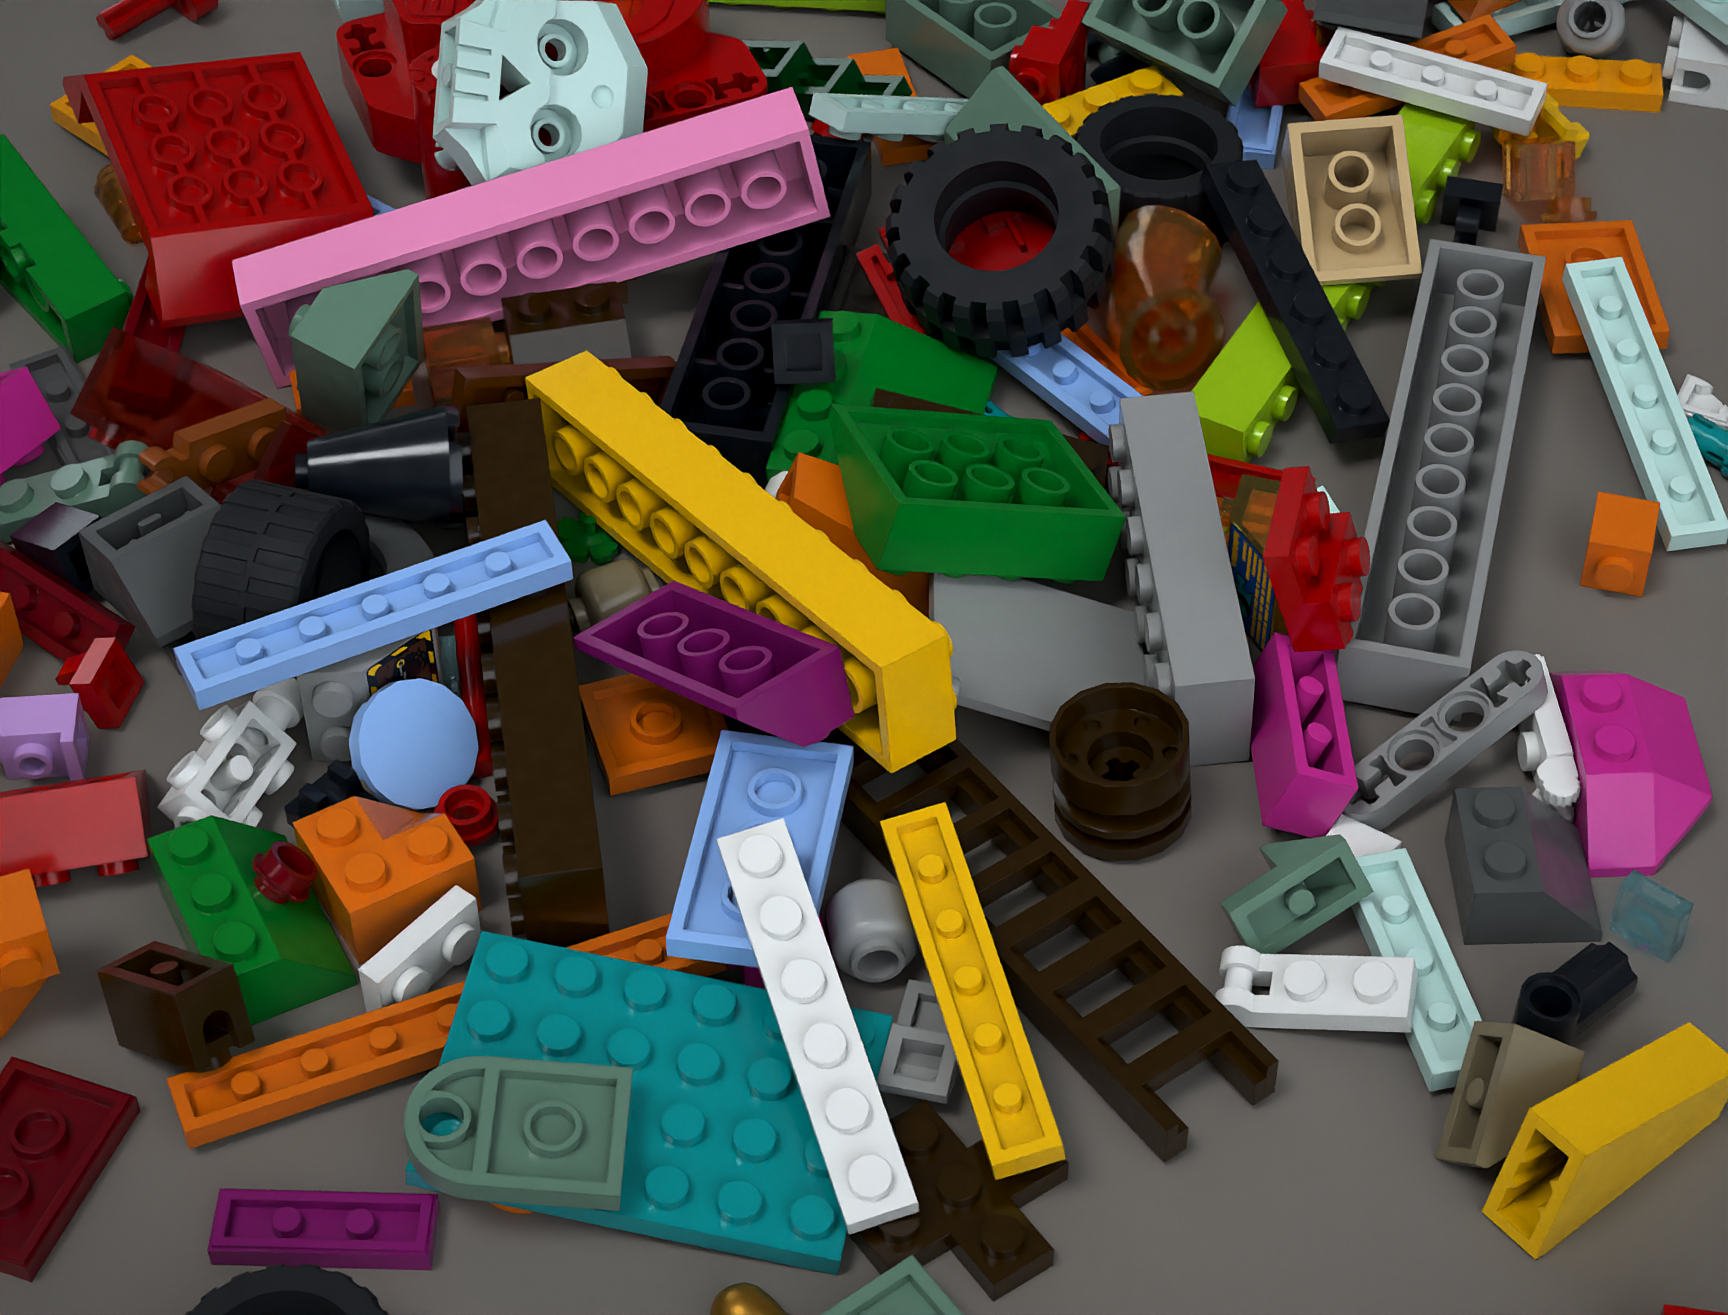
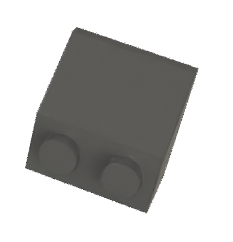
(1517, 870)

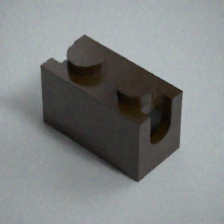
(176, 1006)

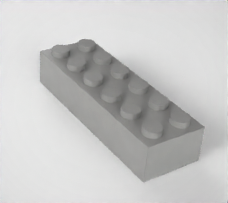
(1182, 573)

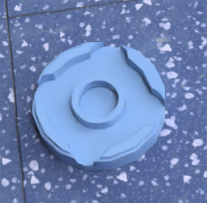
(413, 743)

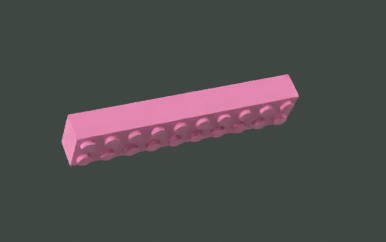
(559, 223)

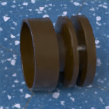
(1121, 771)

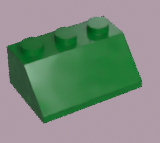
(278, 950)

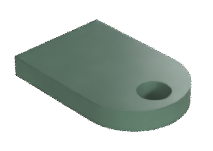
(525, 1132)

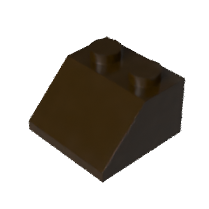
(566, 323)

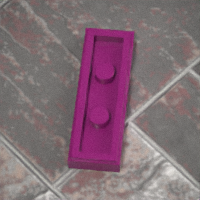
(324, 1229)

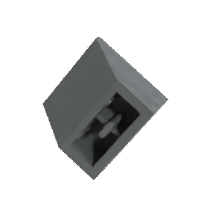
(149, 556)

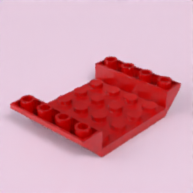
(219, 169)

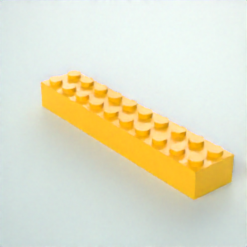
(728, 537)

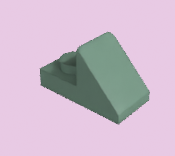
(1303, 890)

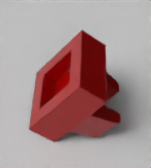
(104, 681)

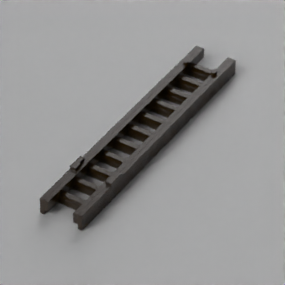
(1115, 942)

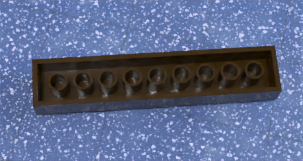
(538, 699)

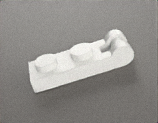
(1319, 990)

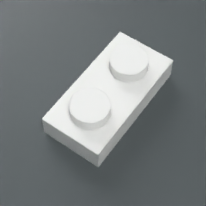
(422, 951)

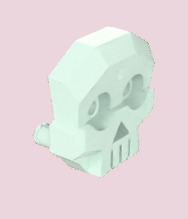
(581, 99)

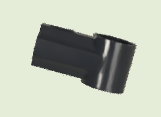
(1575, 993)

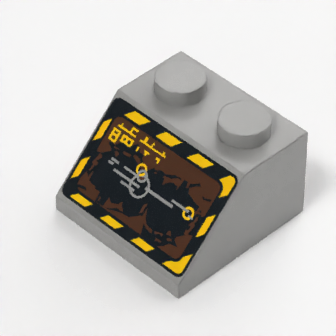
(338, 690)

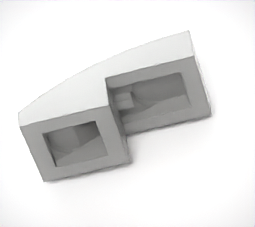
(918, 1049)

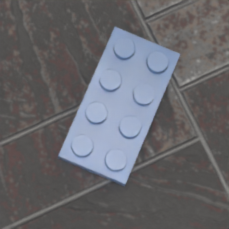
(750, 785)

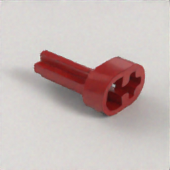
(131, 13)

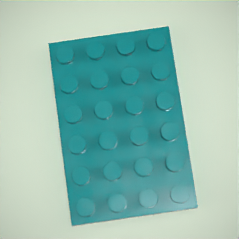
(714, 1111)

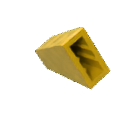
(1606, 1136)

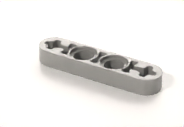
(1449, 747)

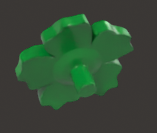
(586, 539)

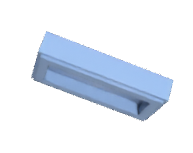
(1257, 128)

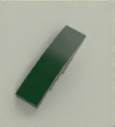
(791, 65)

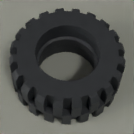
(989, 176)

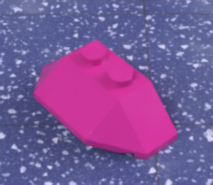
(1635, 769)

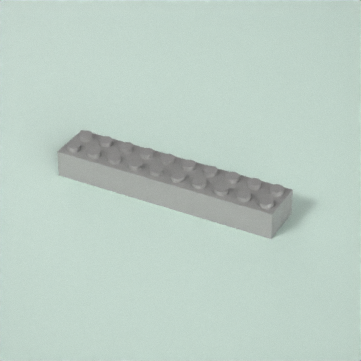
(1442, 477)

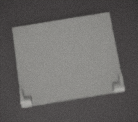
(1030, 645)

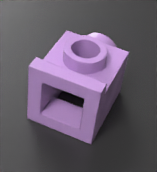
(43, 737)

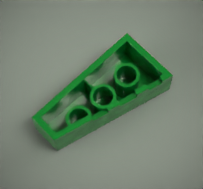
(53, 266)

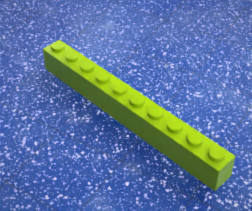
(1251, 377)

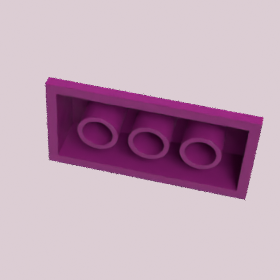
(728, 661)

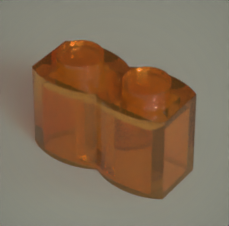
(460, 345)

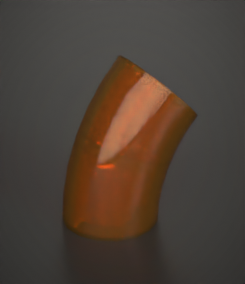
(1163, 299)

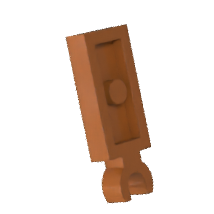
(215, 448)

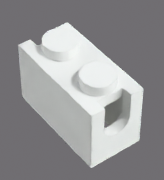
(1696, 66)

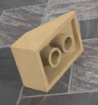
(1352, 199)

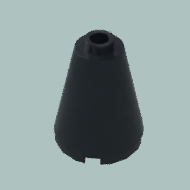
(392, 467)

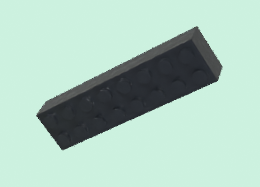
(726, 363)

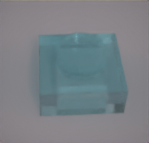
(1650, 916)

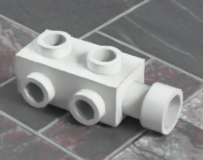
(255, 737)

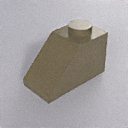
(1497, 1084)

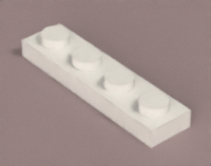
(1433, 80)

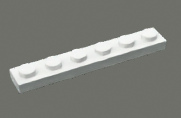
(817, 1027)

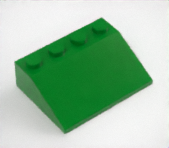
(884, 356)
(972, 495)

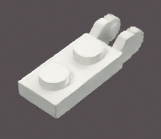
(1548, 754)

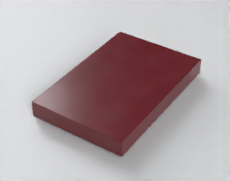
(52, 1150)

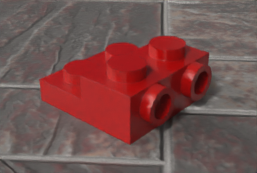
(1054, 58)
(1314, 565)

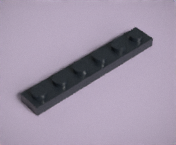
(1294, 302)

